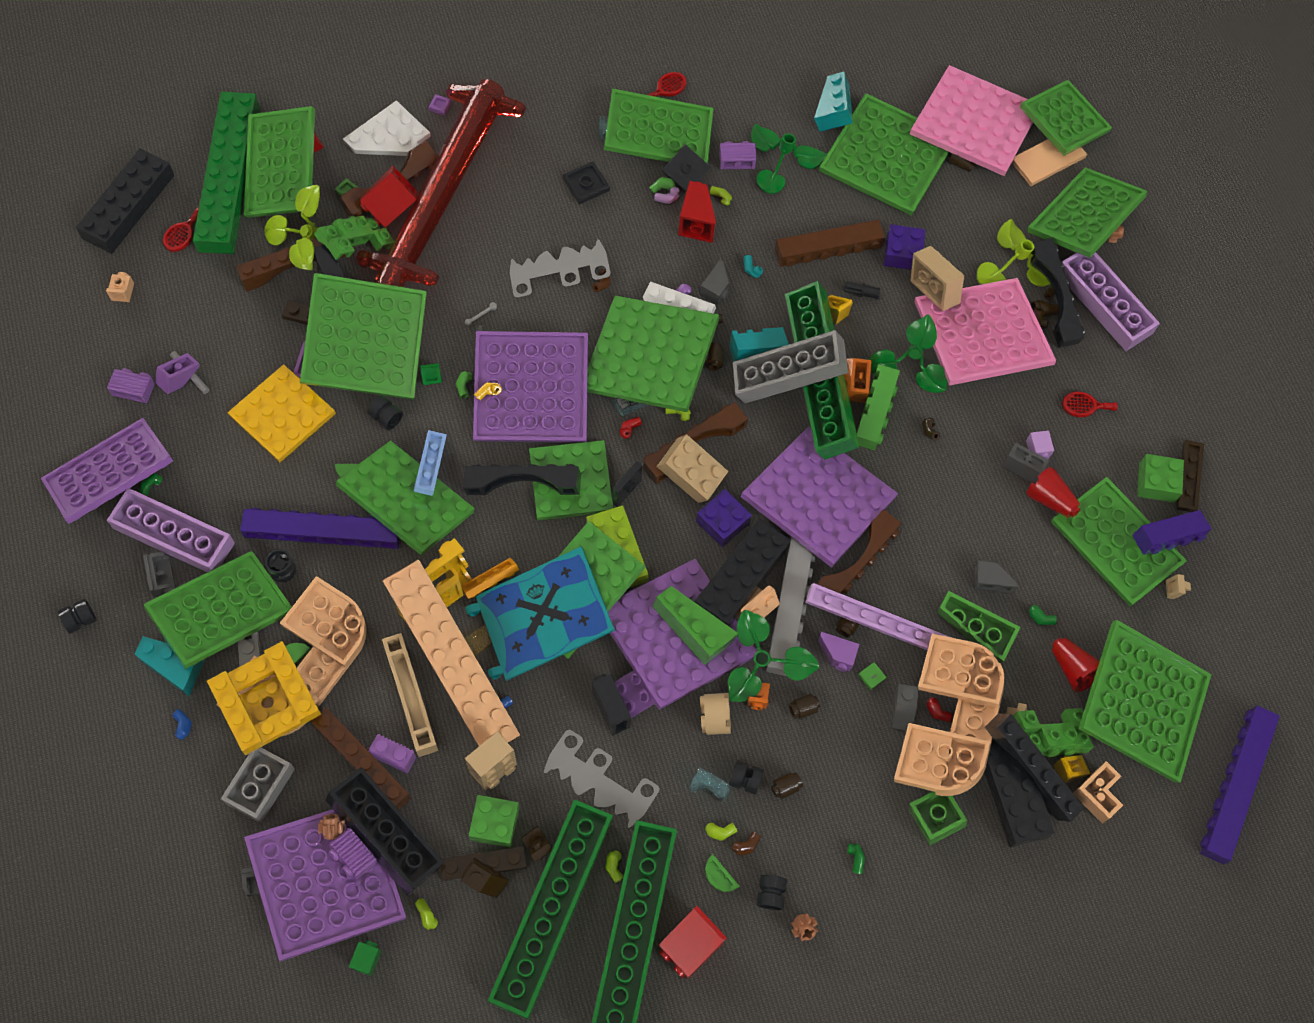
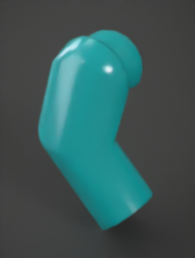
(753, 271)

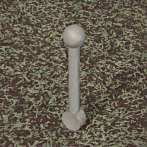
(493, 306)

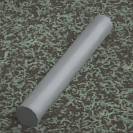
(197, 381)

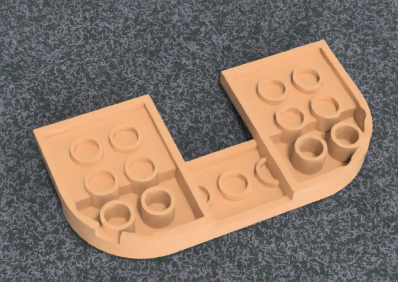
(333, 628)
(953, 759)

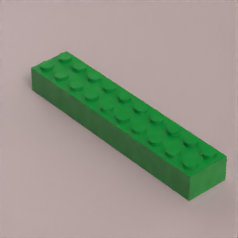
(225, 175)
(827, 399)
(550, 910)
(635, 924)

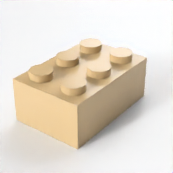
(937, 278)
(692, 468)
(491, 761)

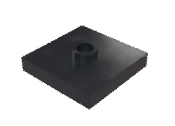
(686, 167)
(586, 182)
(627, 484)

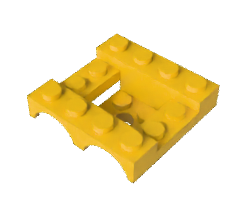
(454, 566)
(247, 718)

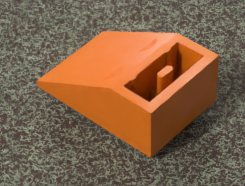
(858, 379)

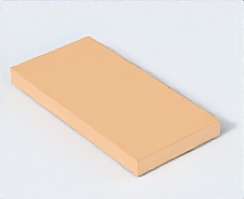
(1044, 161)

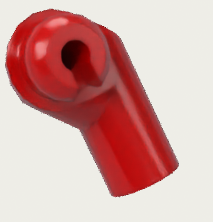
(627, 427)
(936, 711)

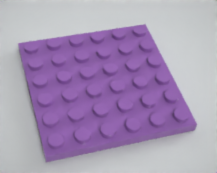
(540, 383)
(818, 499)
(655, 650)
(310, 896)

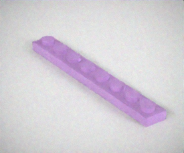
(870, 616)

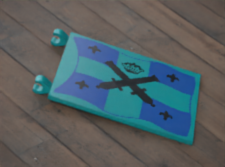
(543, 614)

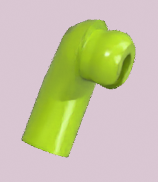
(720, 192)
(685, 416)
(718, 832)
(612, 864)
(427, 917)

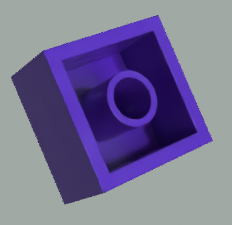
(901, 244)
(723, 518)

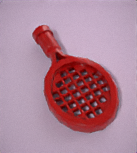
(660, 92)
(186, 225)
(1095, 404)

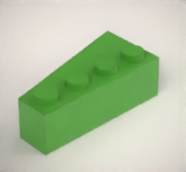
(877, 407)
(694, 625)
(979, 625)

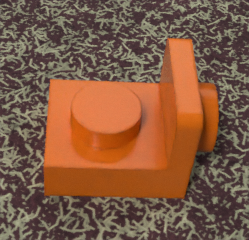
(761, 699)

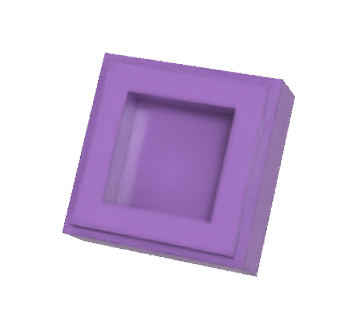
(439, 105)

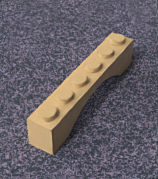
(410, 695)

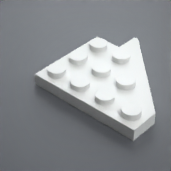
(388, 133)
(663, 295)

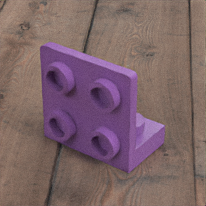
(633, 694)

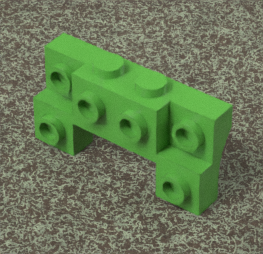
(352, 232)
(1056, 738)

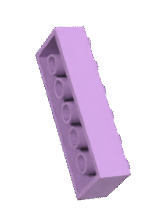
(1109, 300)
(170, 531)

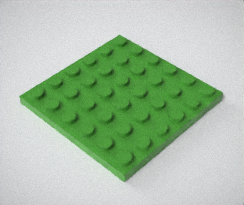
(882, 156)
(363, 336)
(651, 353)
(1145, 701)

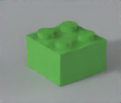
(1160, 478)
(937, 816)
(494, 821)

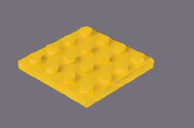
(281, 413)

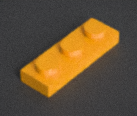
(489, 578)

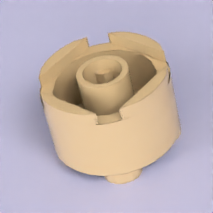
(716, 714)

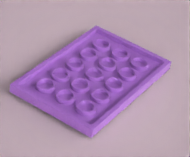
(106, 470)

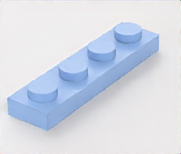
(430, 463)

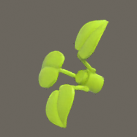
(275, 229)
(1011, 237)

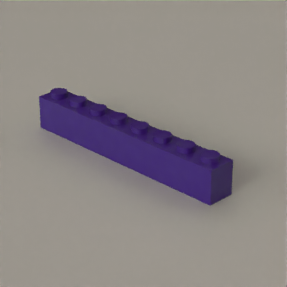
(317, 528)
(1239, 785)

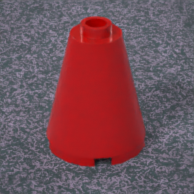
(1054, 493)
(1075, 663)

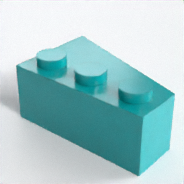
(835, 103)
(751, 344)
(165, 663)

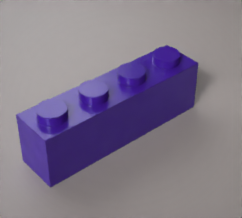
(1172, 532)

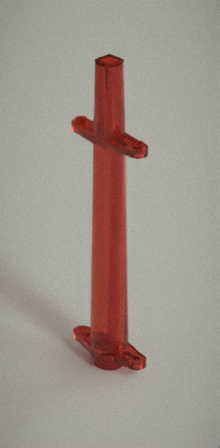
(477, 115)

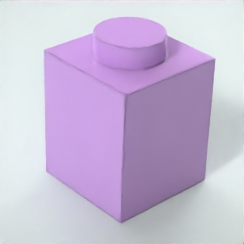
(1040, 443)

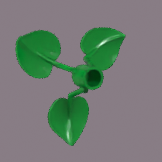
(765, 139)
(921, 335)
(751, 630)

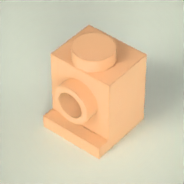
(120, 287)

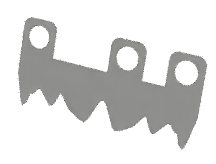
(568, 262)
(588, 776)

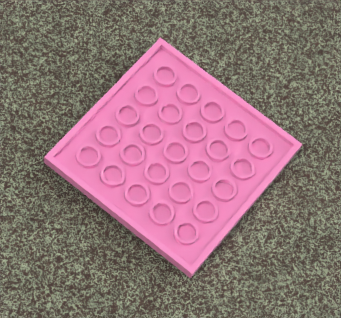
(974, 120)
(987, 333)

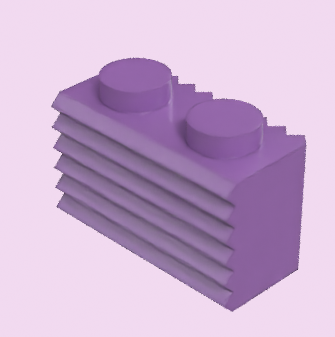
(737, 155)
(131, 385)
(392, 753)
(352, 854)

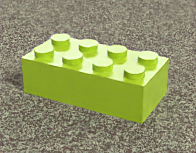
(617, 527)

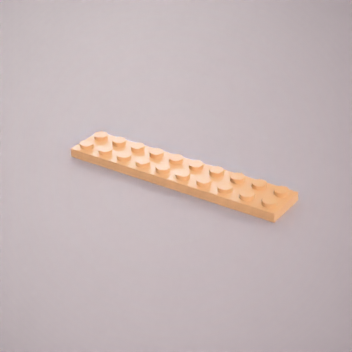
(449, 653)

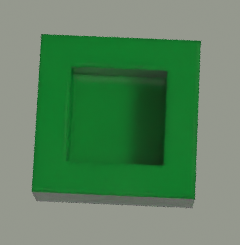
(431, 374)

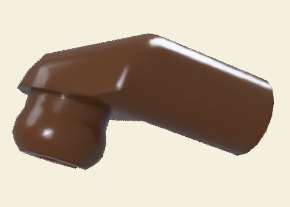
(602, 283)
(746, 847)

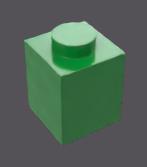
(365, 957)

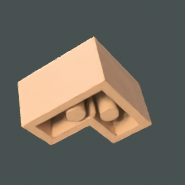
(1095, 794)

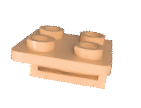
(762, 602)

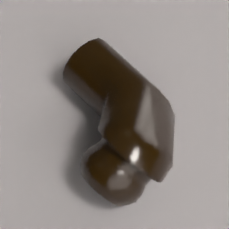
(1039, 315)
(927, 426)

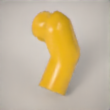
(488, 389)

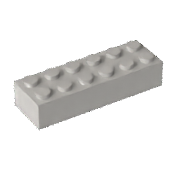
(790, 367)

